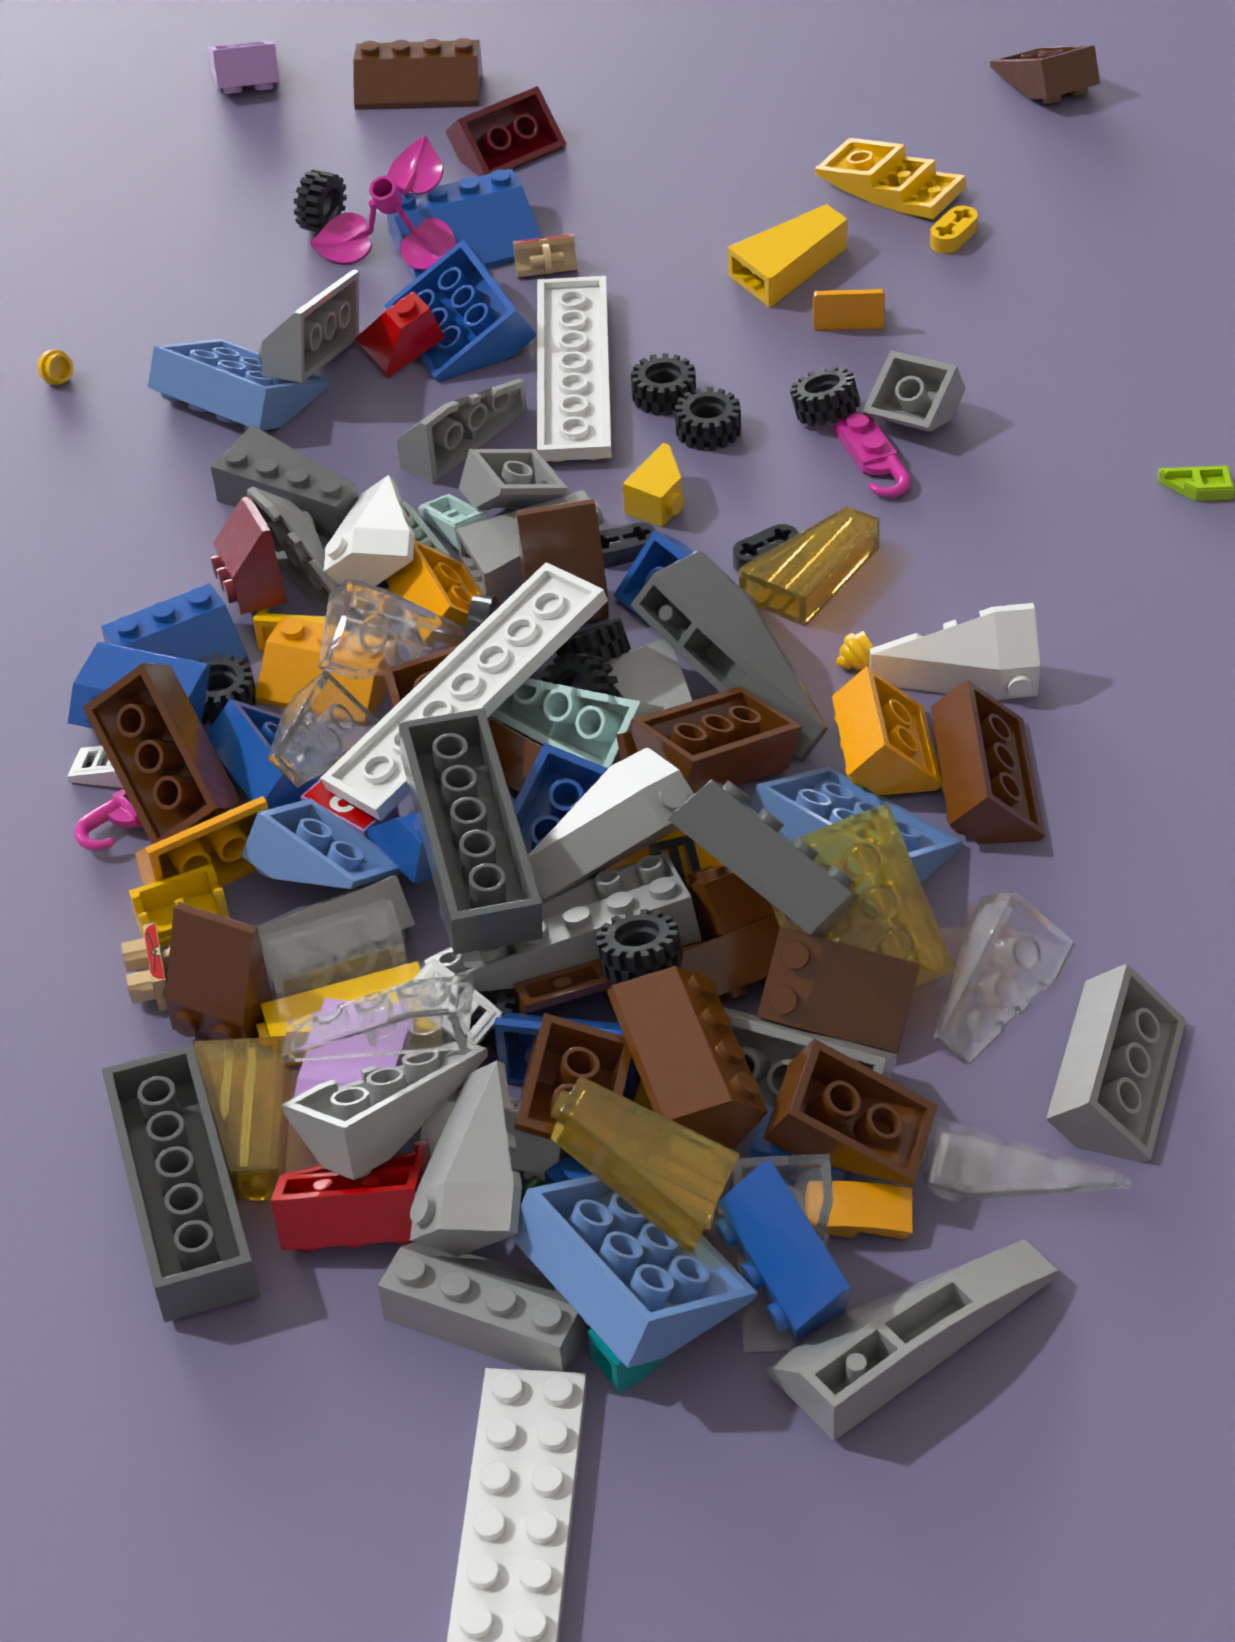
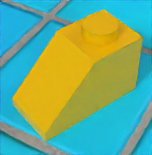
(655, 489)

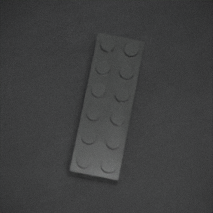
(470, 831)
(179, 1184)

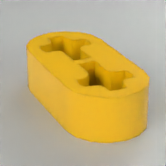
(953, 229)

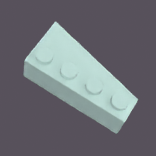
(572, 718)

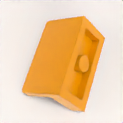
(848, 309)

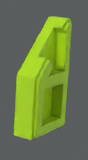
(1199, 483)

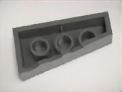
(277, 468)

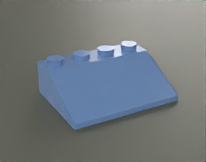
(230, 383)
(826, 796)
(624, 1271)

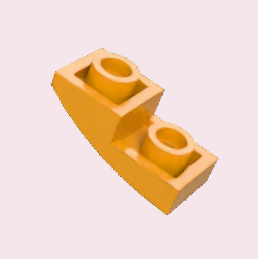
(870, 1209)

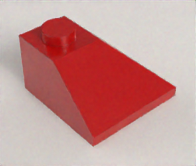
(400, 334)

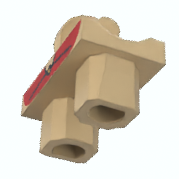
(545, 255)
(143, 954)

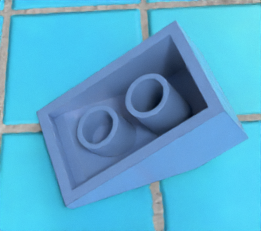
(314, 847)

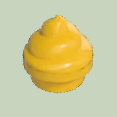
(55, 367)
(855, 652)

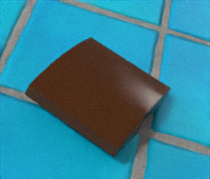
(560, 986)

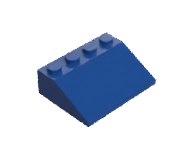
(481, 210)
(472, 312)

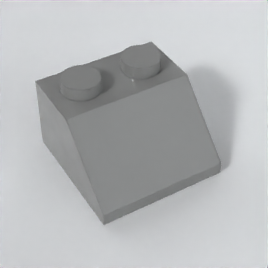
(915, 392)
(508, 479)

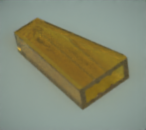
(812, 566)
(246, 1096)
(644, 1158)

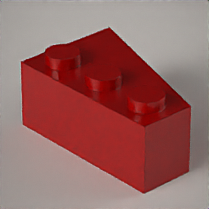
(329, 1210)

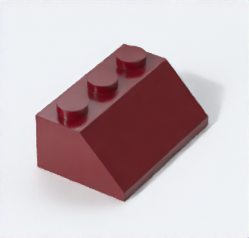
(506, 133)
(247, 561)

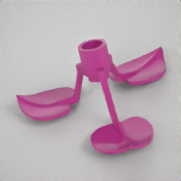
(414, 170)

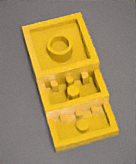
(889, 178)

